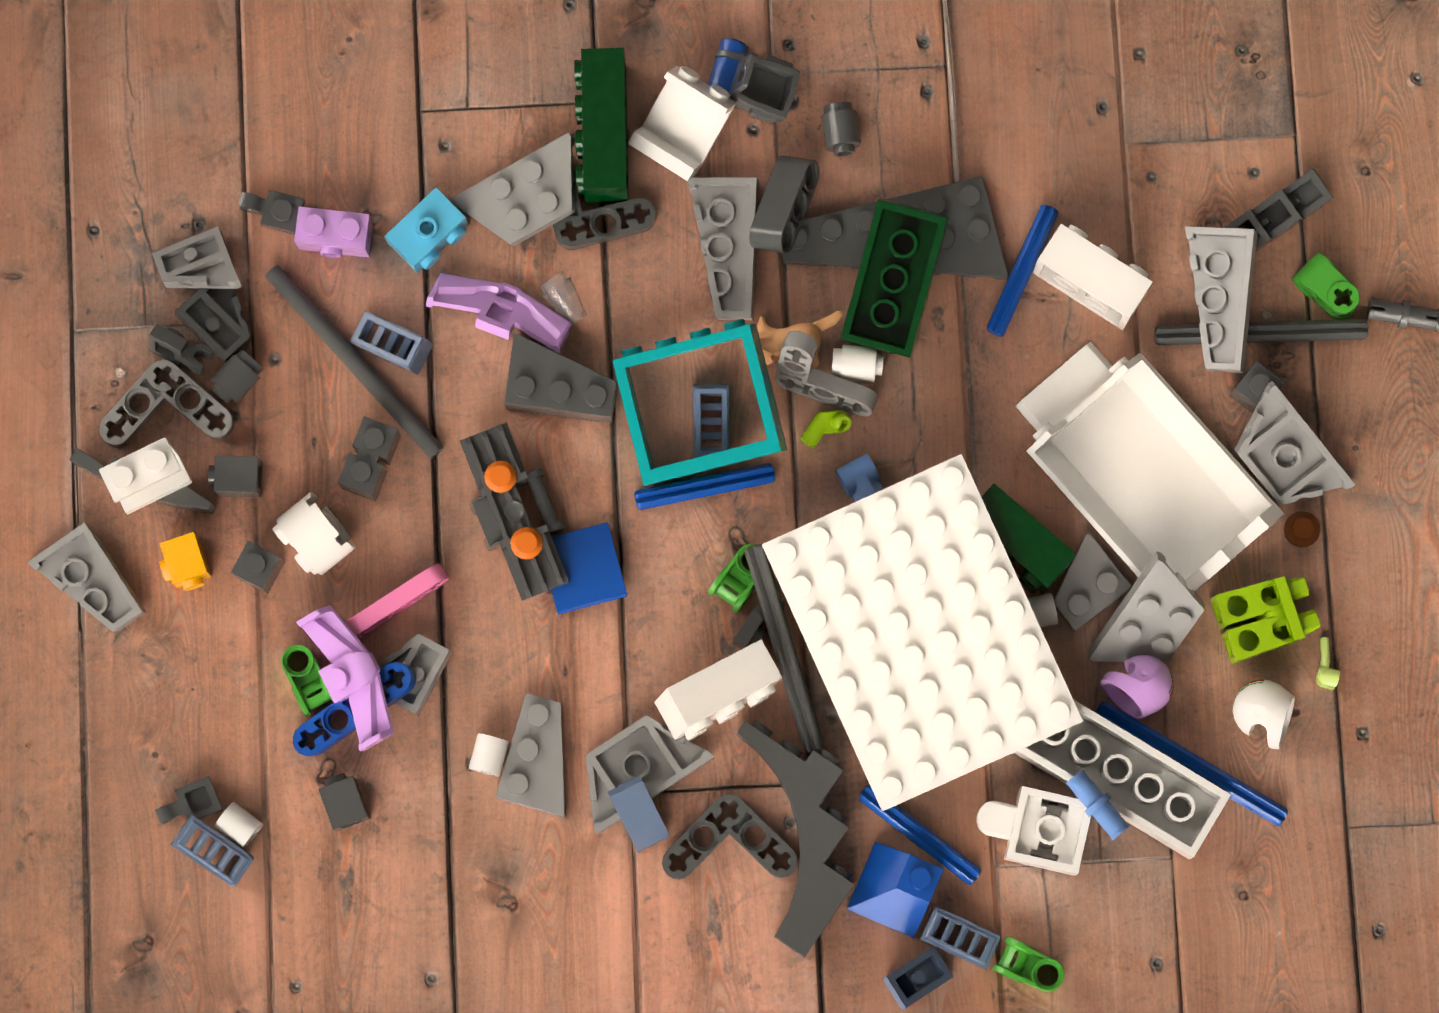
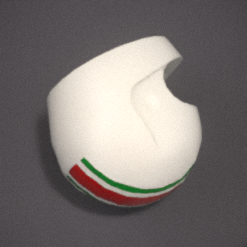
(1267, 705)

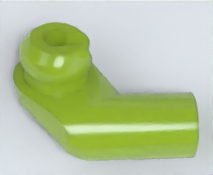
(825, 423)

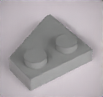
(198, 263)
(1089, 585)
(427, 661)

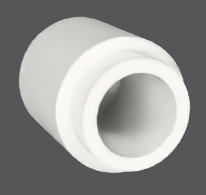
(857, 363)

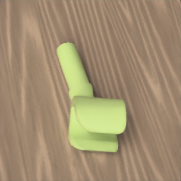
(1326, 676)

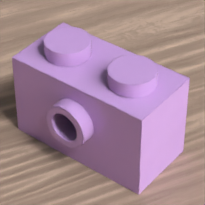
(333, 232)

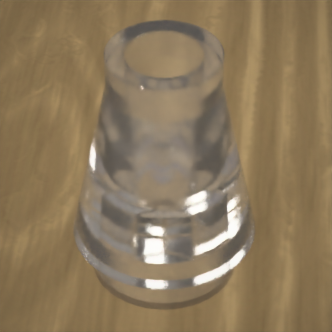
(563, 297)

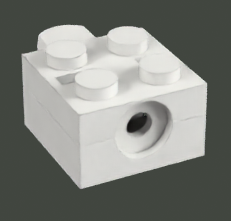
(1039, 829)

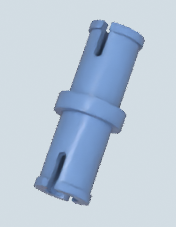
(1097, 804)

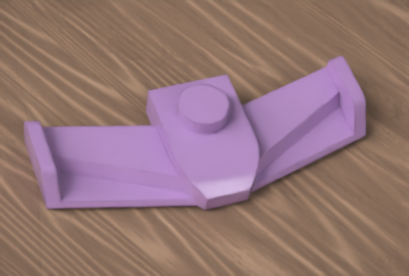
(501, 309)
(350, 675)

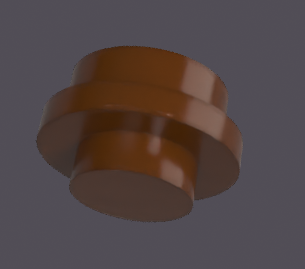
(1302, 529)

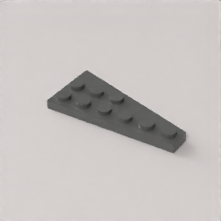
(967, 249)

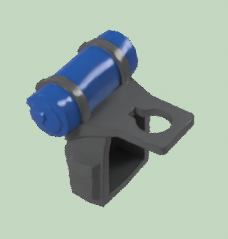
(756, 84)

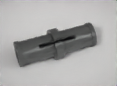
(1403, 314)

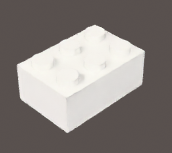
(1092, 275)
(719, 691)

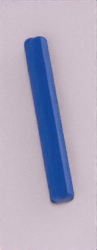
(1022, 270)
(704, 486)
(923, 838)

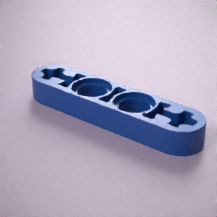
(323, 742)

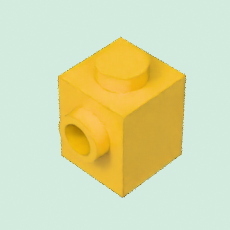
(184, 562)

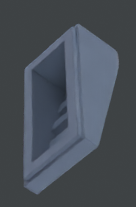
(413, 344)
(710, 390)
(237, 869)
(931, 928)

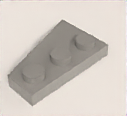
(535, 758)

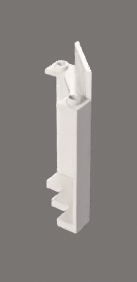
(1144, 466)

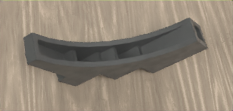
(807, 784)

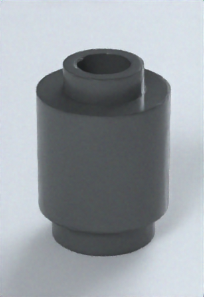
(841, 128)
(236, 377)

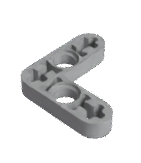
(797, 375)
(158, 396)

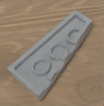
(724, 219)
(1223, 284)

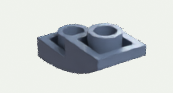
(638, 813)

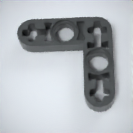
(611, 210)
(737, 829)

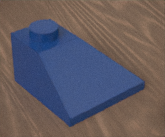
(895, 889)

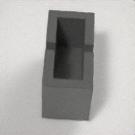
(361, 471)

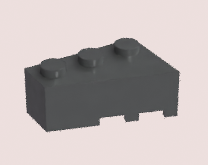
(556, 386)

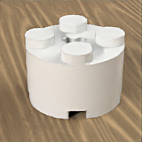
(314, 535)

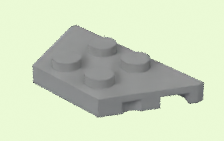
(525, 194)
(1287, 452)
(1150, 617)
(642, 751)

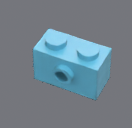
(427, 231)

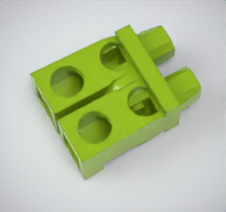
(1275, 615)

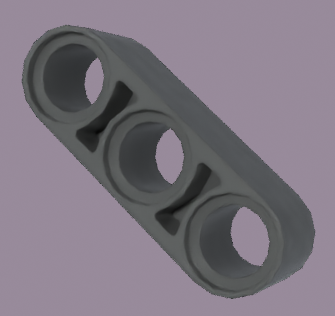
(784, 204)

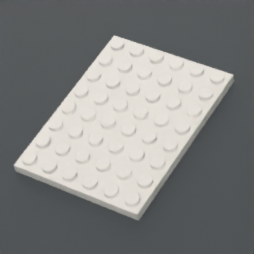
(922, 632)

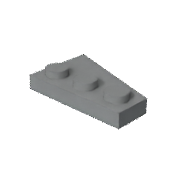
(90, 576)

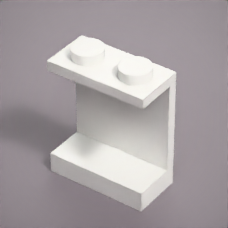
(683, 122)
(145, 475)

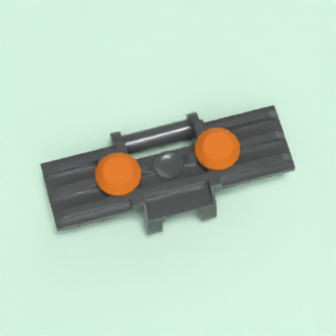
(503, 516)

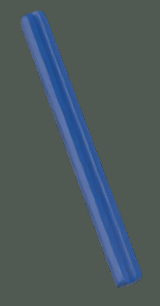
(1239, 791)

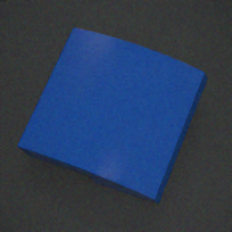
(590, 567)

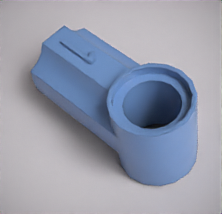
(859, 478)

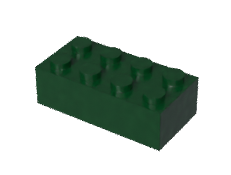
(604, 125)
(894, 277)

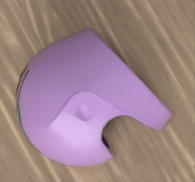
(1146, 684)

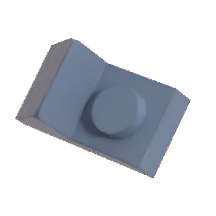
(917, 978)

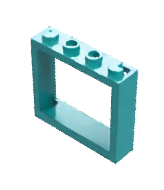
(698, 340)

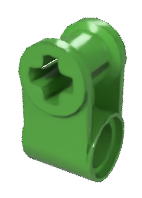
(1323, 284)
(737, 579)
(306, 681)
(1026, 965)

